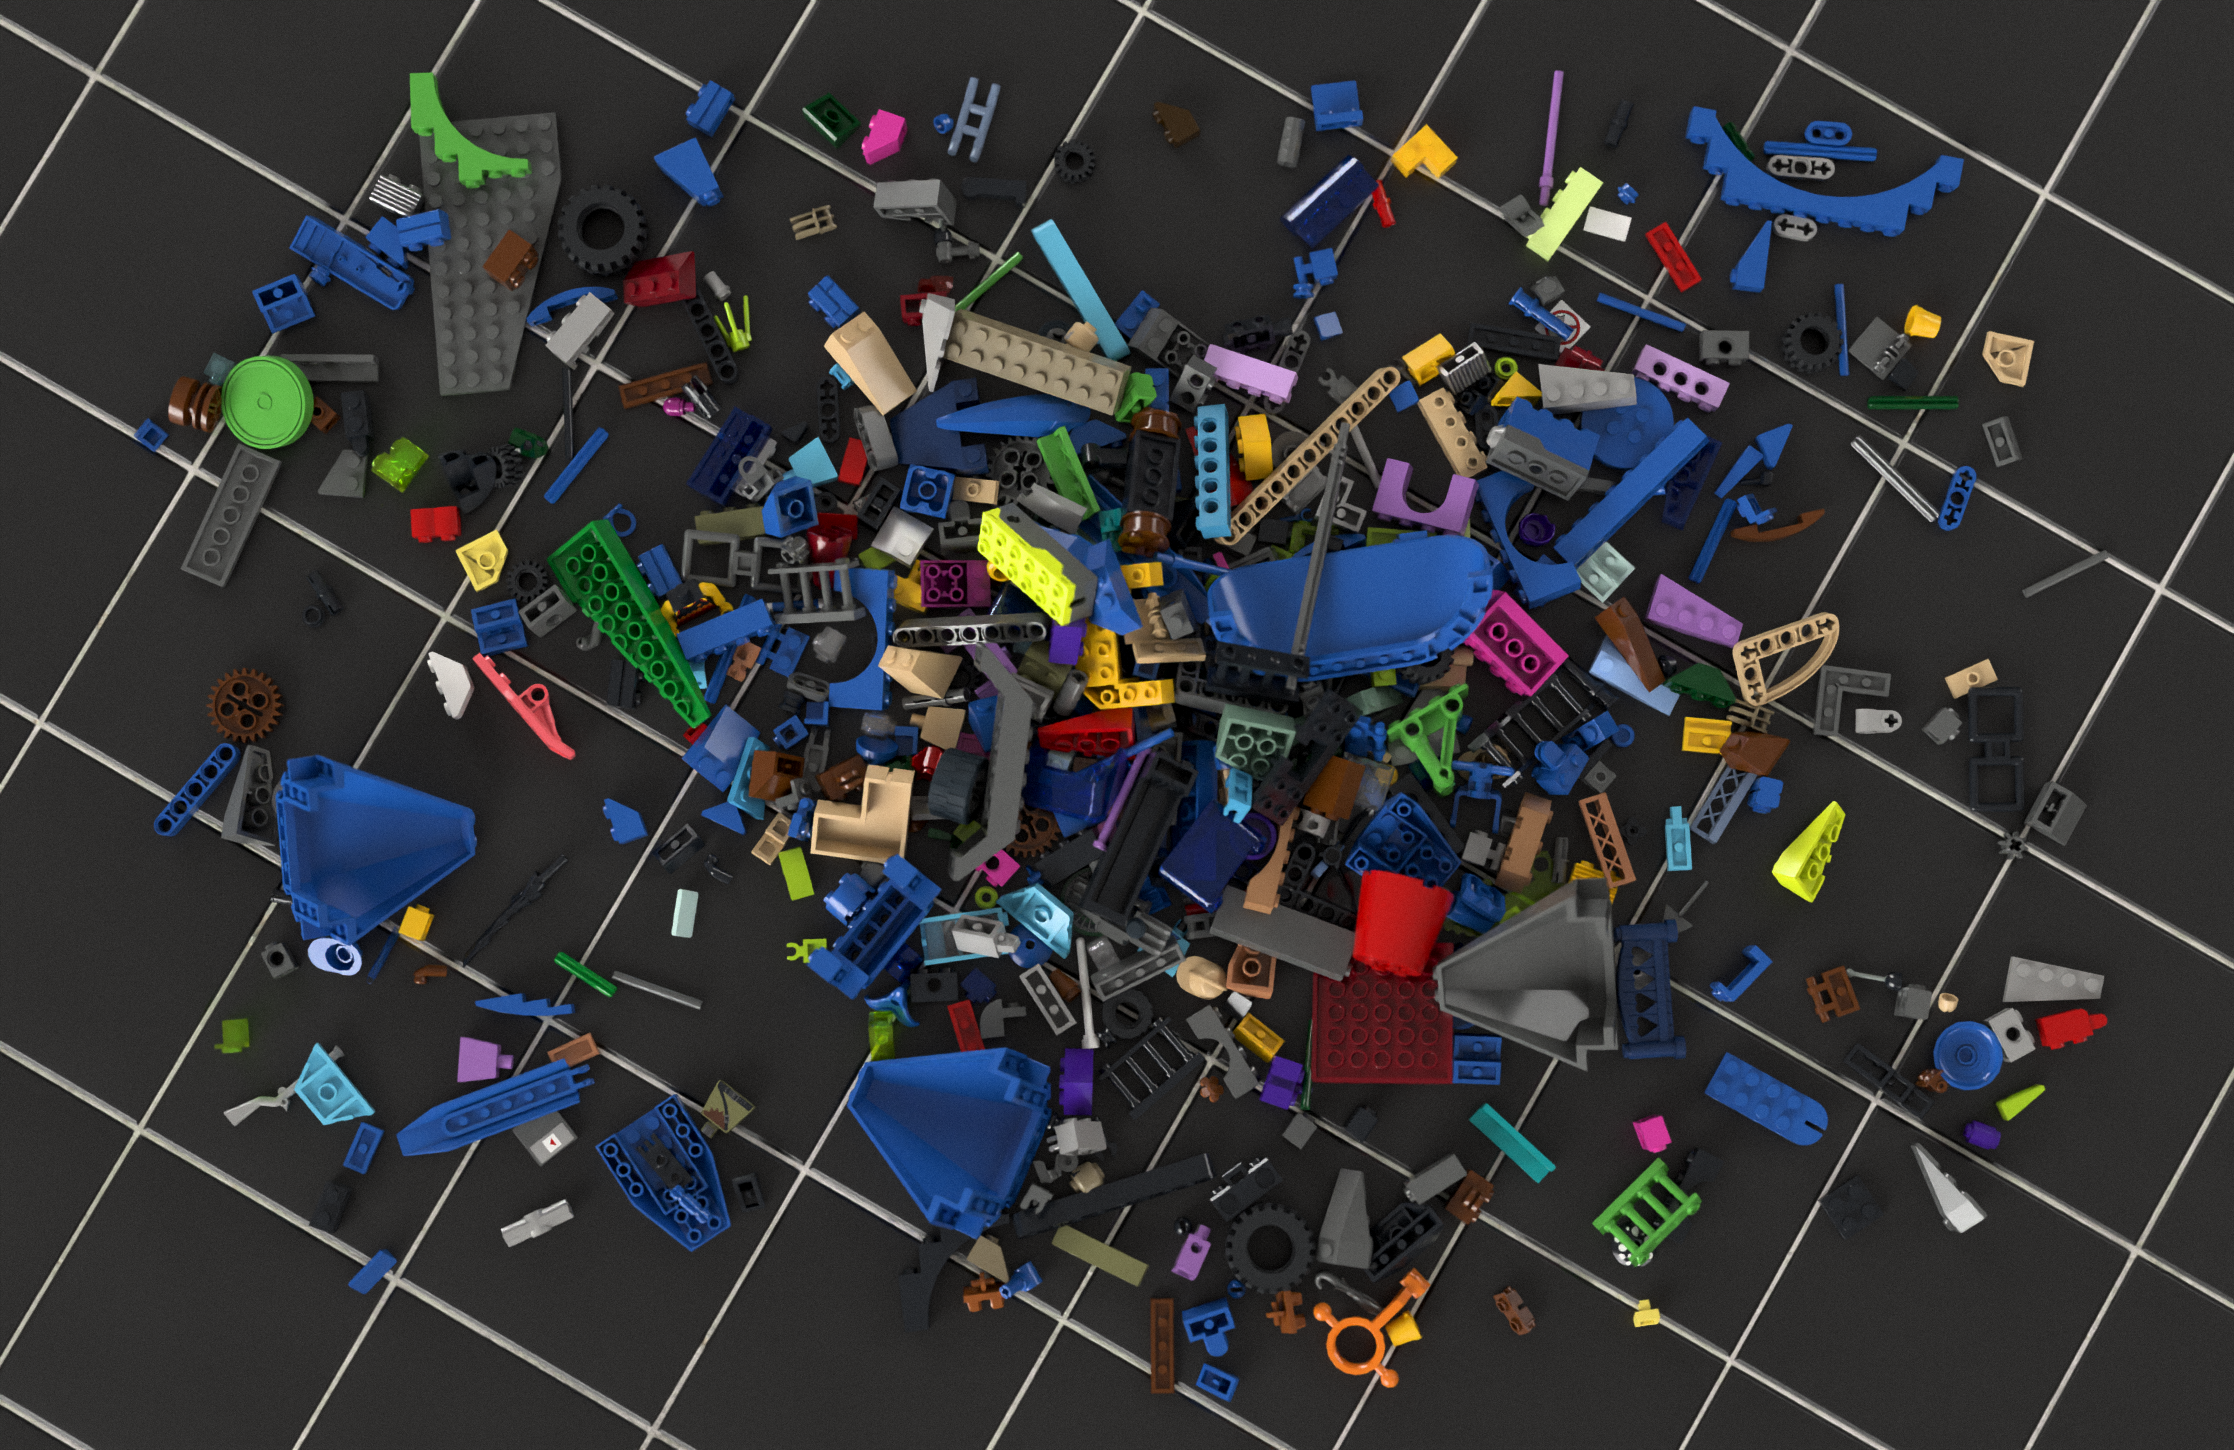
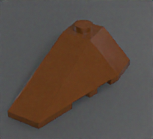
(1629, 636)

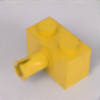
(909, 590)

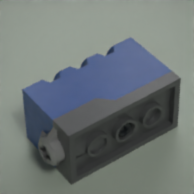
(1541, 449)

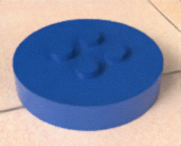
(1630, 430)

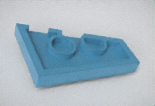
(740, 788)

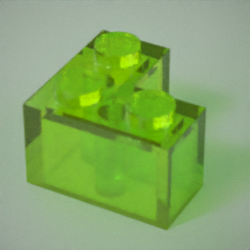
(400, 465)

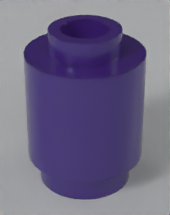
(1981, 1135)

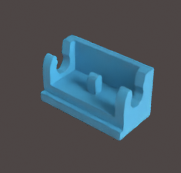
(1239, 793)

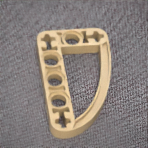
(1752, 657)

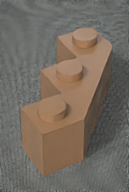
(1524, 843)

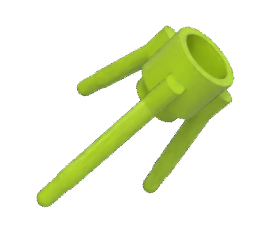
(738, 339)

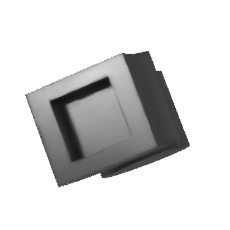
(1062, 1162)

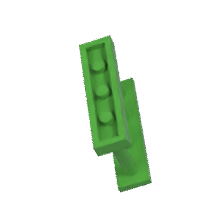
(1641, 1190)

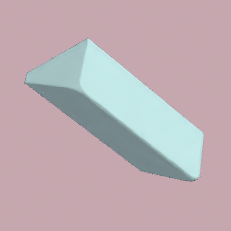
(684, 913)

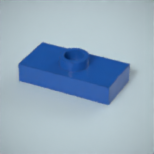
(363, 1148)

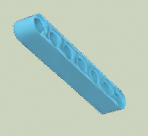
(1080, 290)

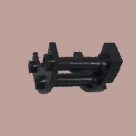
(1515, 716)

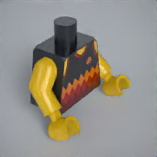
(691, 601)

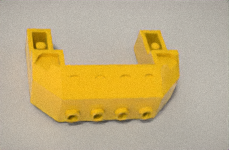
(1103, 658)

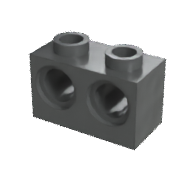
(1192, 383)
(1913, 1002)

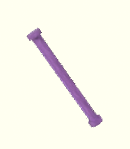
(1121, 799)

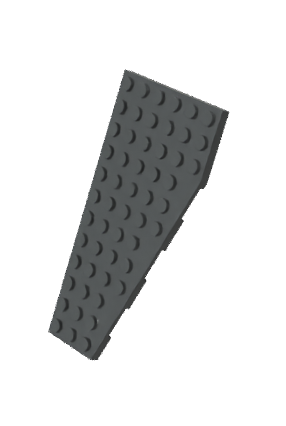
(474, 315)

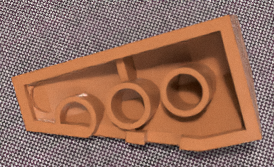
(1251, 973)

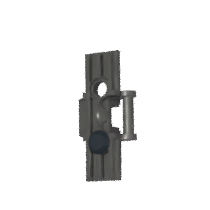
(1139, 928)

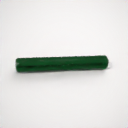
(1913, 402)

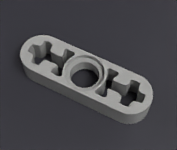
(1784, 161)

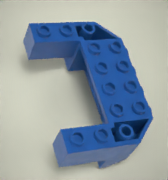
(853, 975)

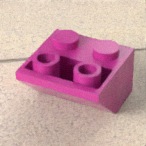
(885, 136)

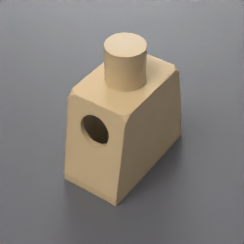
(940, 726)

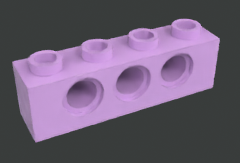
(1693, 376)

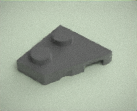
(346, 476)

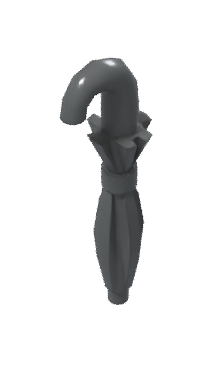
(1342, 1285)

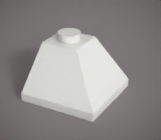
(902, 537)

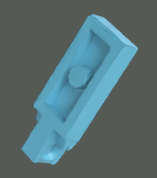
(1677, 841)

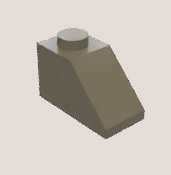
(989, 1256)

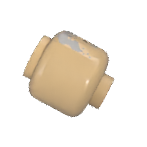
(1082, 336)

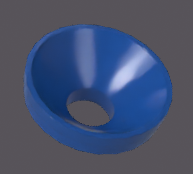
(876, 751)

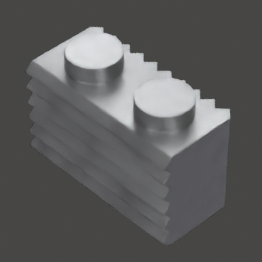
(396, 197)
(1464, 368)

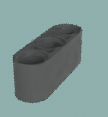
(875, 438)

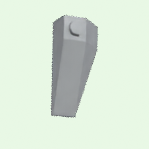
(937, 322)

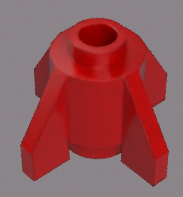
(926, 762)

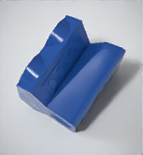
(927, 491)
(1477, 904)

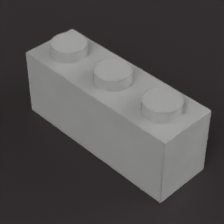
(1047, 999)

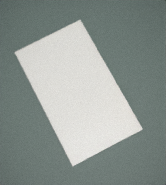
(1607, 224)

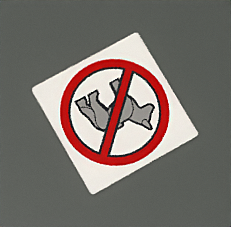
(1570, 318)

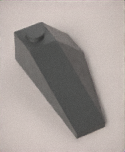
(250, 808)

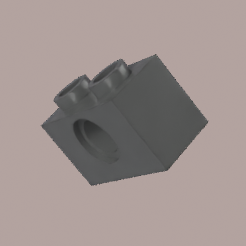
(1736, 341)
(547, 611)

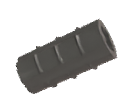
(1291, 142)
(1070, 692)

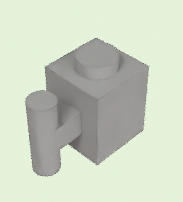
(1479, 850)

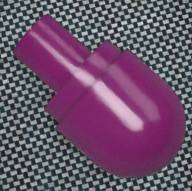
(678, 407)

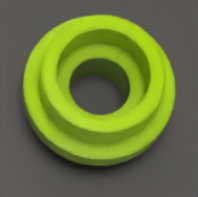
(1505, 361)
(983, 890)

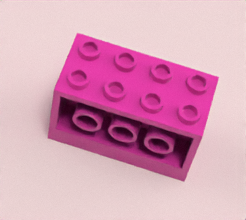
(1514, 646)

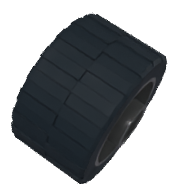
(958, 786)

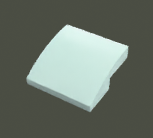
(1604, 571)

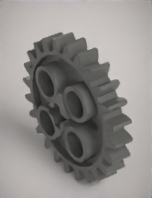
(1002, 469)

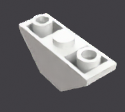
(453, 683)

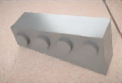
(1584, 389)

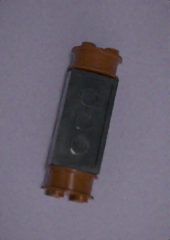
(1150, 482)

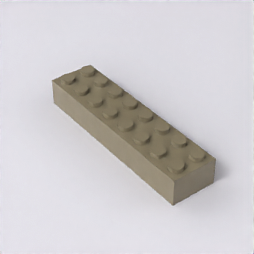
(1037, 362)

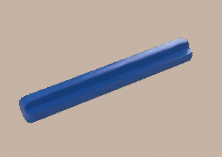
(576, 465)
(1712, 540)

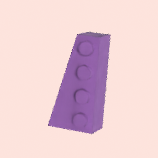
(1686, 613)

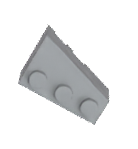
(579, 329)

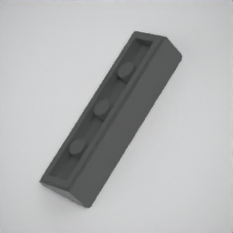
(1136, 969)

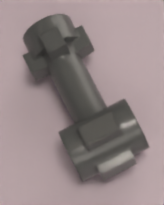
(946, 251)

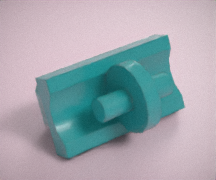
(1111, 527)

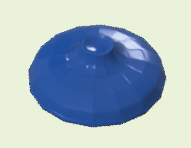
(1968, 1055)

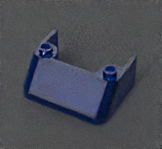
(1070, 793)

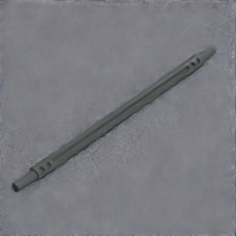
(1320, 547)

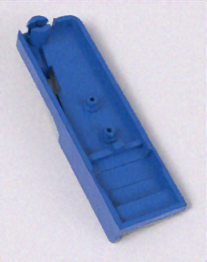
(352, 263)

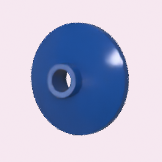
(1029, 957)

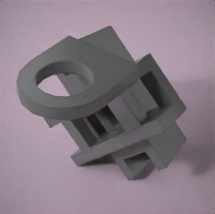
(760, 482)

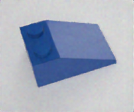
(720, 748)

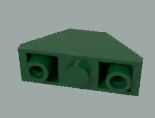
(1702, 684)

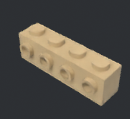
(1452, 434)

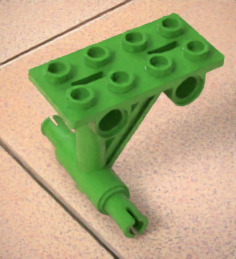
(1426, 723)

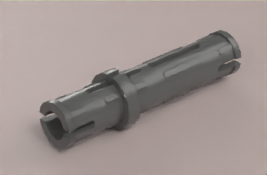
(913, 701)

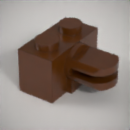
(842, 778)
(1469, 1197)

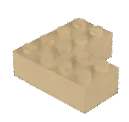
(870, 829)

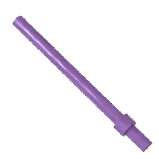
(1546, 180)

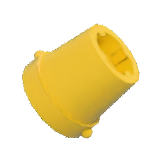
(1922, 323)
(1403, 1329)

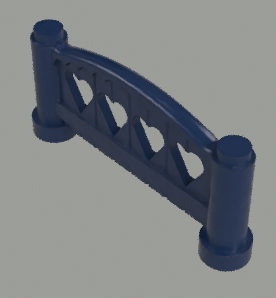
(1661, 1039)

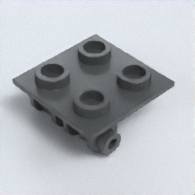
(1880, 348)

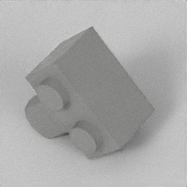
(1077, 1138)

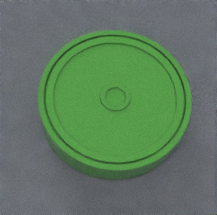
(267, 402)

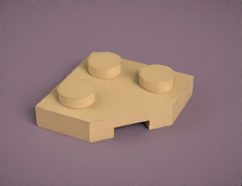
(2008, 357)

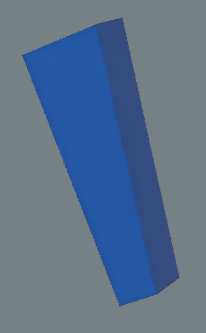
(1744, 464)

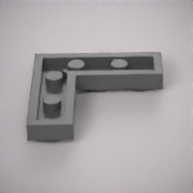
(1829, 695)

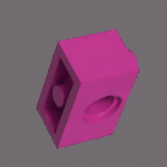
(1003, 873)
(1652, 1133)

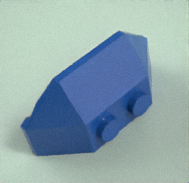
(1113, 602)

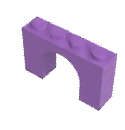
(1449, 518)

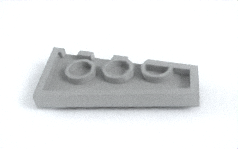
(2046, 982)

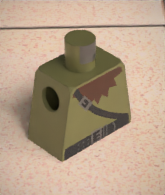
(724, 1109)

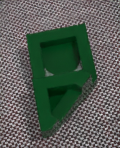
(941, 835)

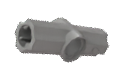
(537, 1222)

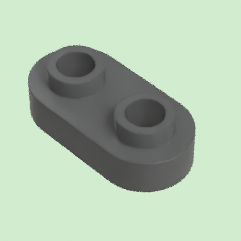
(808, 686)

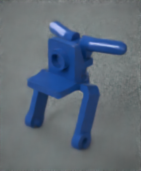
(1479, 786)

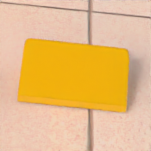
(1258, 1037)

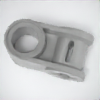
(1872, 721)

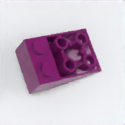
(955, 584)

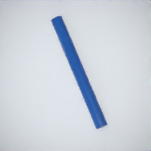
(1641, 312)
(1841, 321)

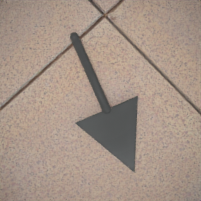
(1683, 924)

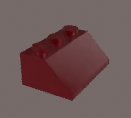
(661, 280)

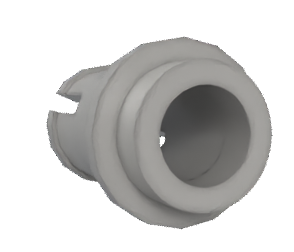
(717, 286)

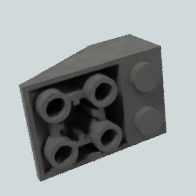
(1167, 342)

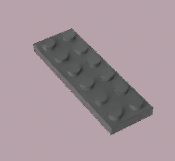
(231, 515)

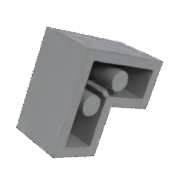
(1346, 516)

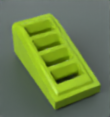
(2015, 1103)

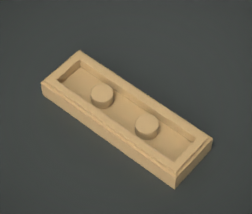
(1169, 650)

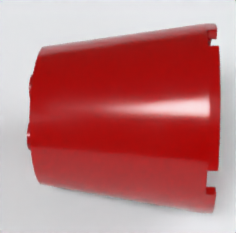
(1398, 922)

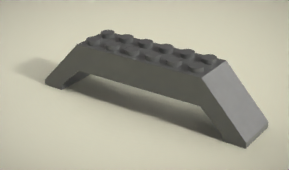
(1005, 769)

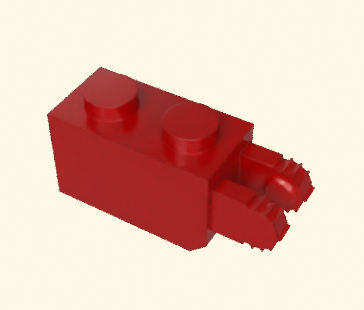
(2068, 1026)

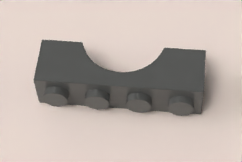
(1239, 1076)

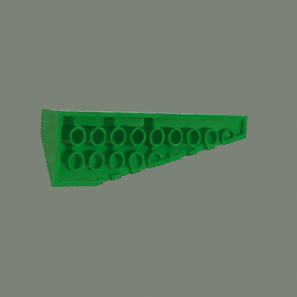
(612, 592)

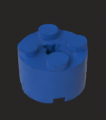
(849, 898)

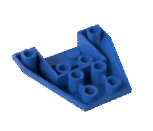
(1404, 843)

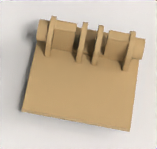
(1152, 621)

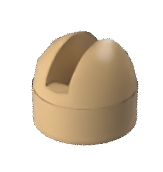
(1947, 1002)

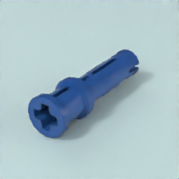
(1532, 308)

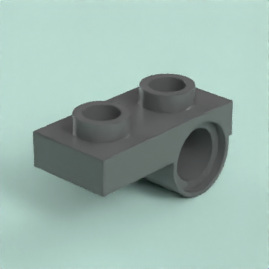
(1521, 217)

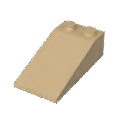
(870, 363)

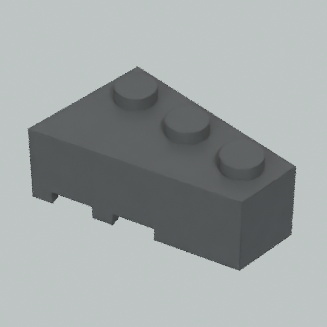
(915, 198)

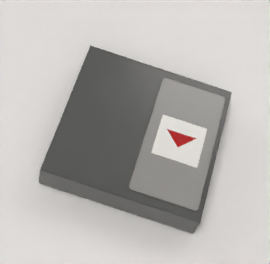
(545, 1136)

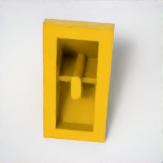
(1516, 387)

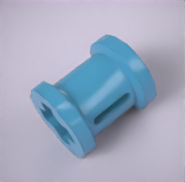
(842, 376)

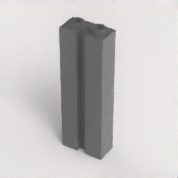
(1286, 935)

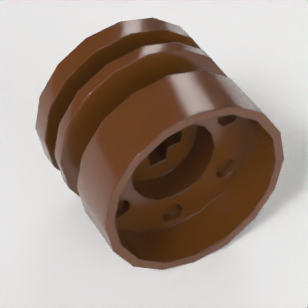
(195, 404)

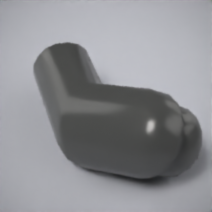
(590, 641)

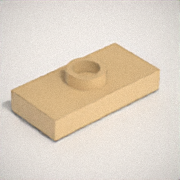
(976, 490)
(1973, 676)

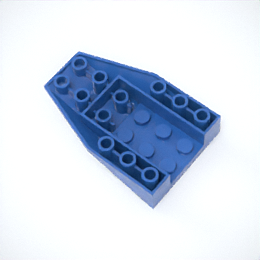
(649, 1192)

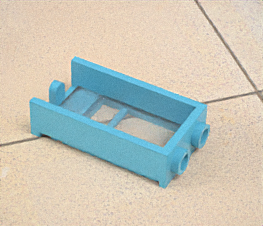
(939, 941)

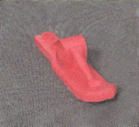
(535, 713)

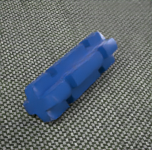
(690, 1204)

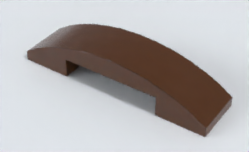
(1751, 533)

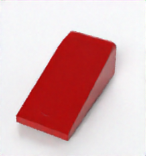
(853, 464)

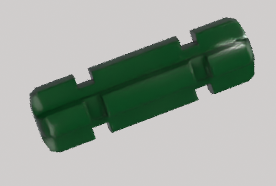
(1738, 141)

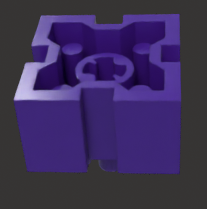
(1283, 1083)

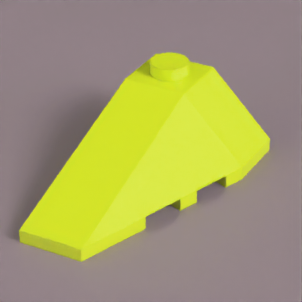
(1804, 859)

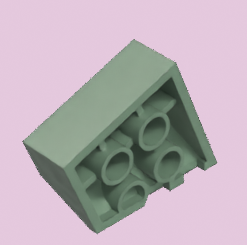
(1252, 737)

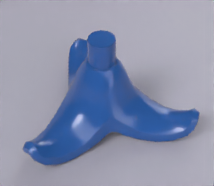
(896, 1002)

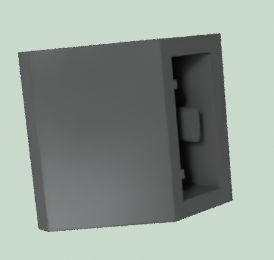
(2055, 812)

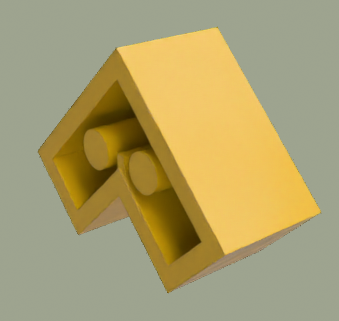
(1427, 149)
(1255, 445)

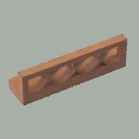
(1613, 839)

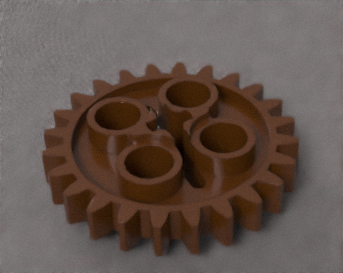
(235, 723)
(1042, 838)

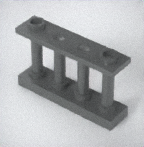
(809, 612)

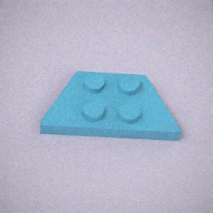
(1041, 915)
(329, 1090)

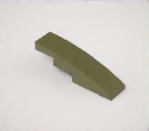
(1100, 1255)

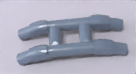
(986, 112)

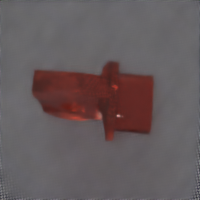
(936, 284)

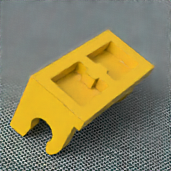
(1425, 358)

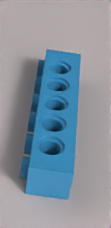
(1217, 419)

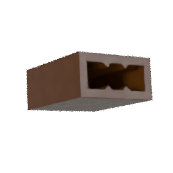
(1335, 789)

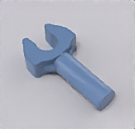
(1322, 866)

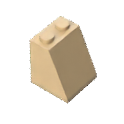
(920, 670)

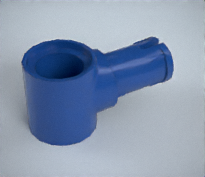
(1023, 1280)

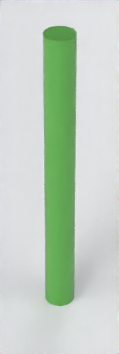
(988, 282)

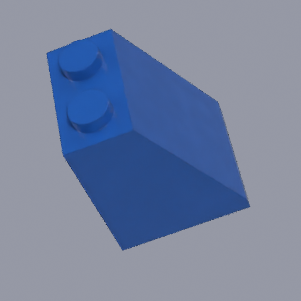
(691, 172)

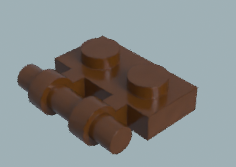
(1839, 991)

